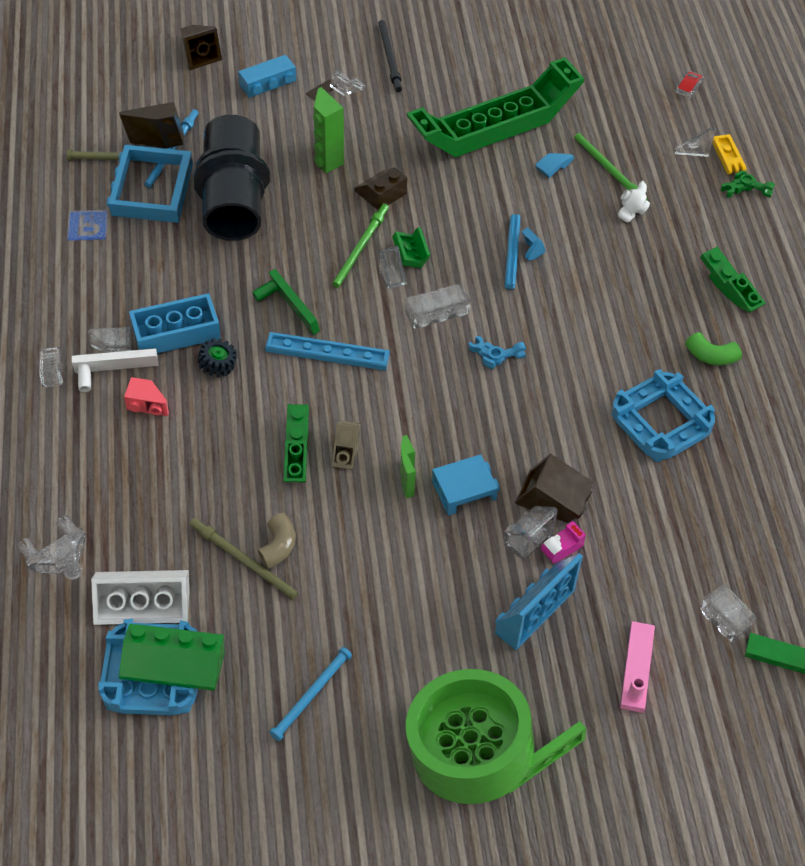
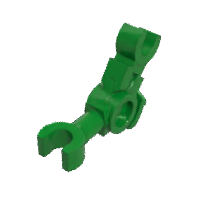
(746, 182)

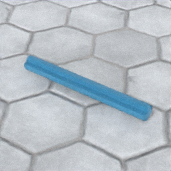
(512, 251)

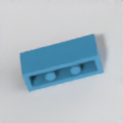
(267, 76)

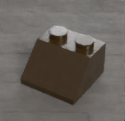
(383, 187)

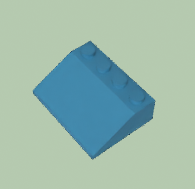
(538, 602)

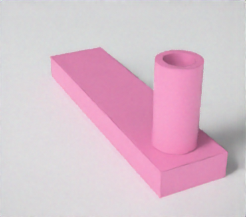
(637, 667)

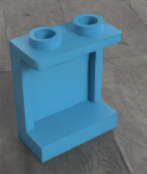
(464, 482)

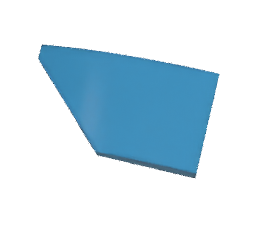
(553, 162)

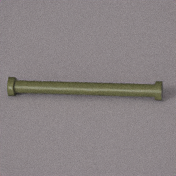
(92, 155)

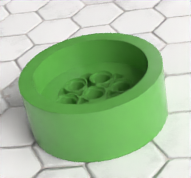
(463, 700)

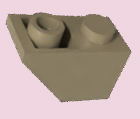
(346, 444)

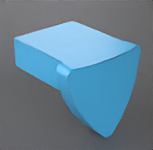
(536, 245)

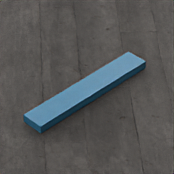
(327, 351)

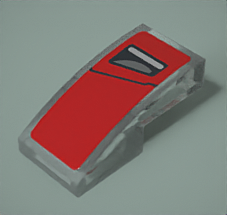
(689, 84)

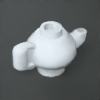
(634, 202)

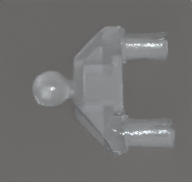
(59, 555)

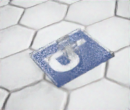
(87, 225)

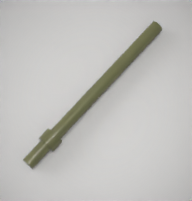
(210, 534)

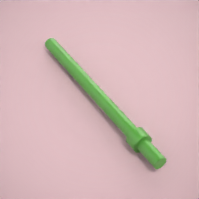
(605, 163)
(376, 220)

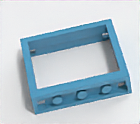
(146, 210)

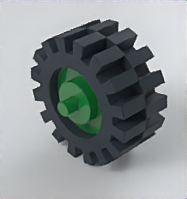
(217, 357)

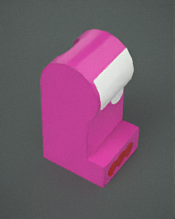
(564, 543)

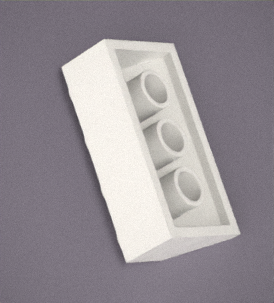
(140, 596)

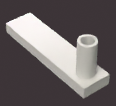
(110, 361)

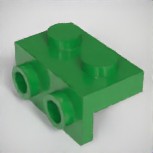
(412, 248)

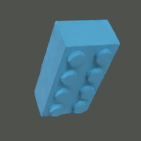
(175, 324)

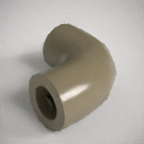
(282, 542)

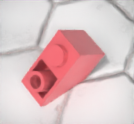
(145, 397)

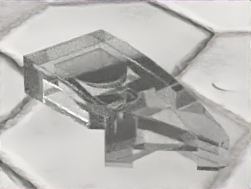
(344, 85)

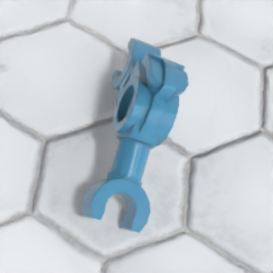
(495, 355)

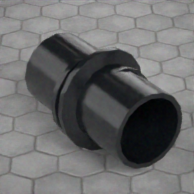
(231, 178)

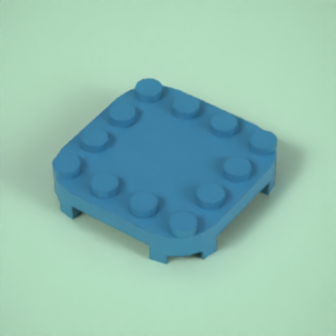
(136, 696)

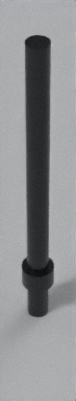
(395, 75)

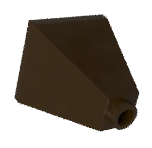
(201, 45)

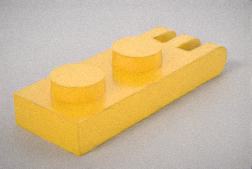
(728, 154)

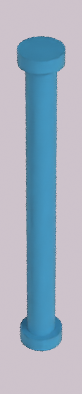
(277, 733)

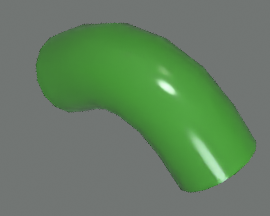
(711, 353)

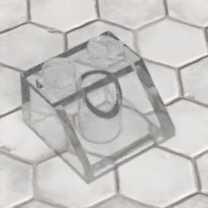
(530, 531)

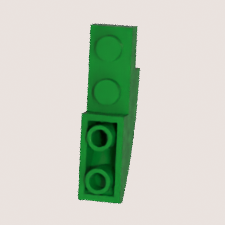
(730, 283)
(296, 443)

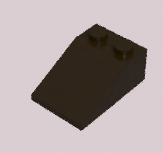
(154, 126)

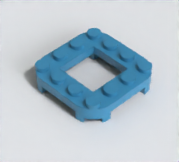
(659, 445)

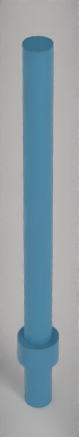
(187, 124)

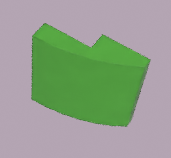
(407, 470)

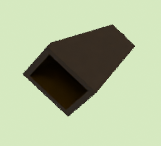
(558, 486)

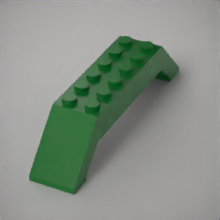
(503, 115)

